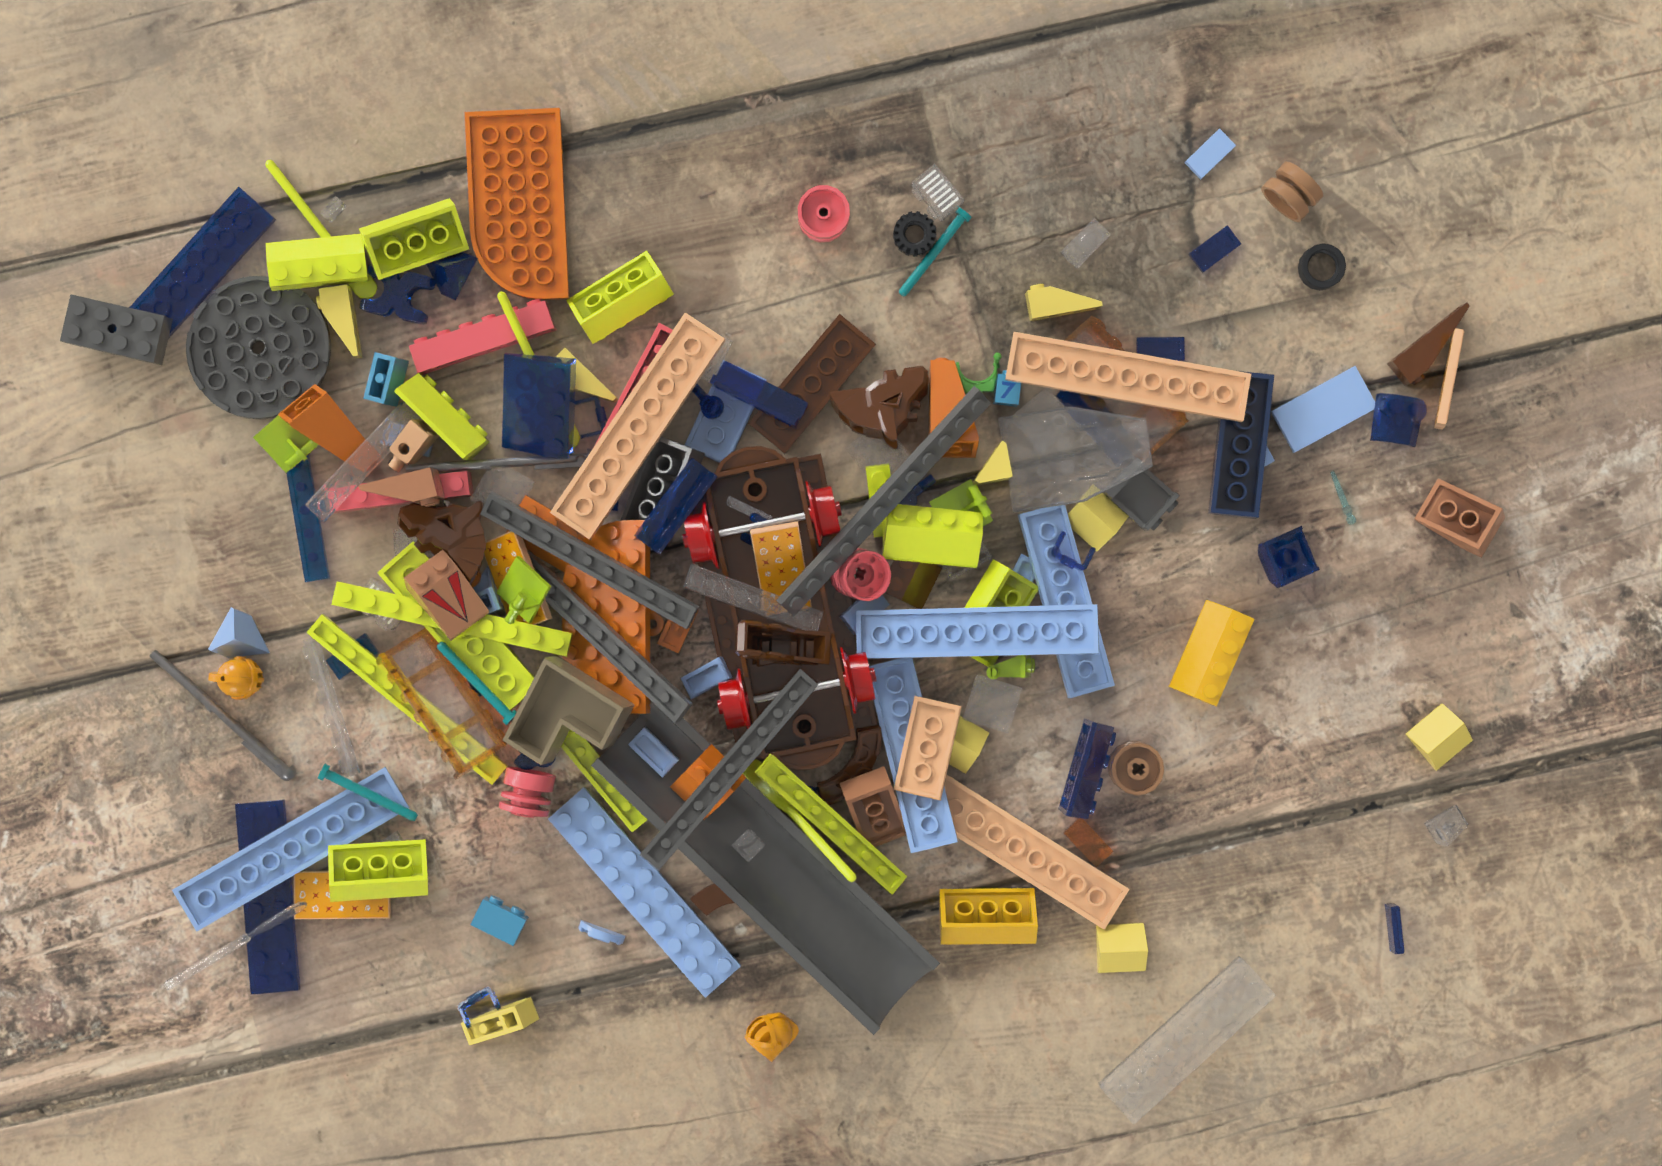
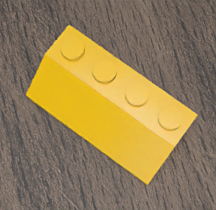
(1211, 652)
(988, 916)

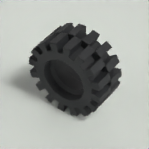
(914, 219)

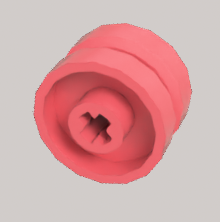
(826, 199)

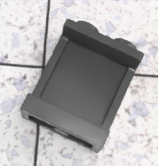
(1143, 499)

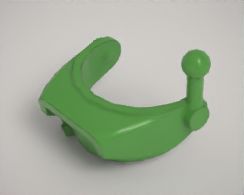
(985, 385)

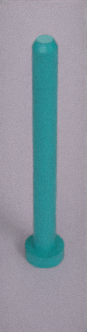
(961, 216)
(477, 683)
(366, 793)

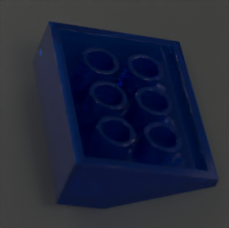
(539, 404)
(1086, 768)

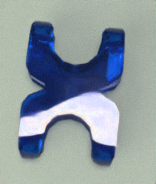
(398, 296)

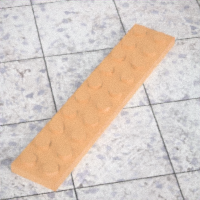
(1128, 376)
(638, 426)
(1033, 855)

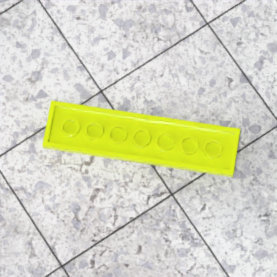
(486, 658)

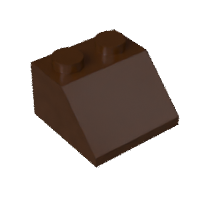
(912, 581)

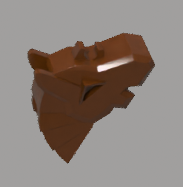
(884, 406)
(449, 529)
(752, 634)

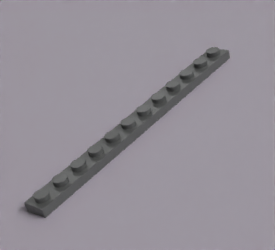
(883, 501)

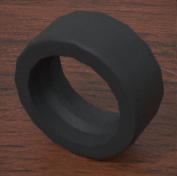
(1340, 265)

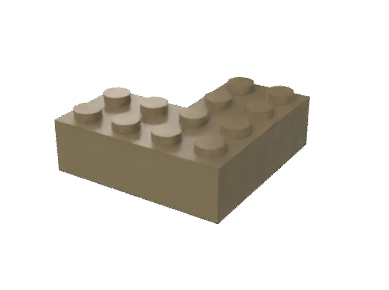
(562, 701)

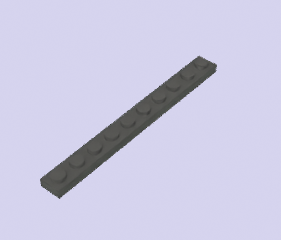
(590, 560)
(612, 645)
(728, 770)

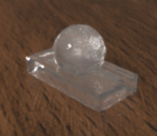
(1085, 243)

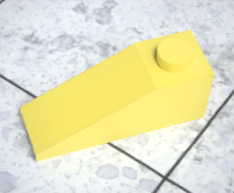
(1055, 302)
(339, 309)
(586, 381)
(501, 1022)

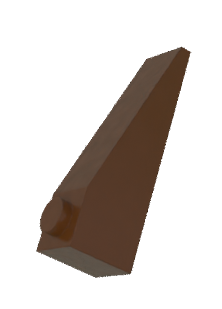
(1422, 353)

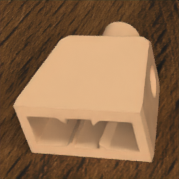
(418, 437)

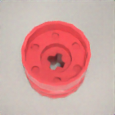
(871, 577)
(527, 792)

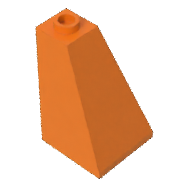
(944, 395)
(323, 422)

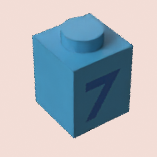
(1006, 392)

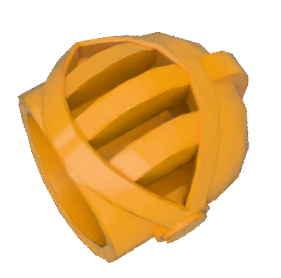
(238, 677)
(771, 1034)

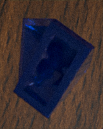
(452, 273)

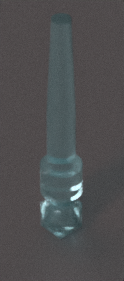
(1347, 509)

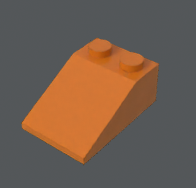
(697, 772)

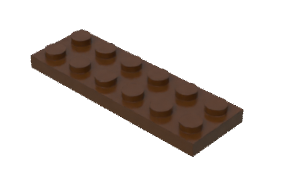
(818, 373)

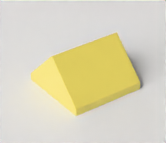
(996, 467)
(1096, 520)
(1439, 736)
(967, 745)
(1121, 948)

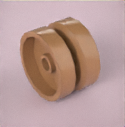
(1292, 191)
(1145, 778)

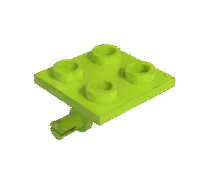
(284, 443)
(964, 498)
(523, 591)
(1018, 666)

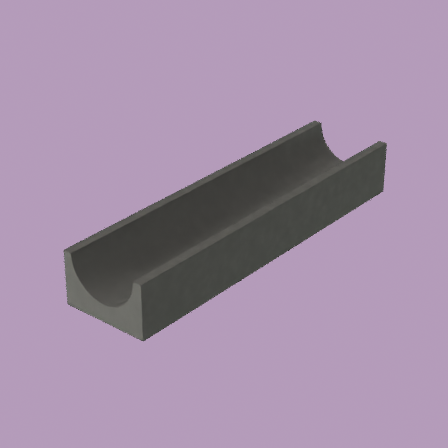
(787, 885)

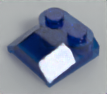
(1397, 419)
(1287, 557)

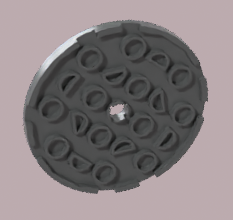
(223, 341)

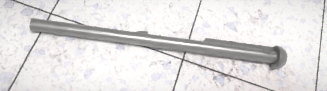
(539, 462)
(250, 742)

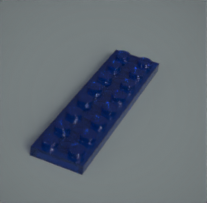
(205, 259)
(274, 952)

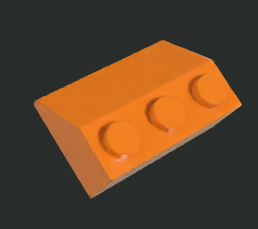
(544, 512)

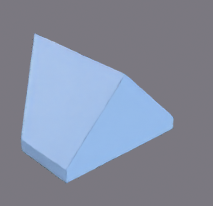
(487, 592)
(238, 636)

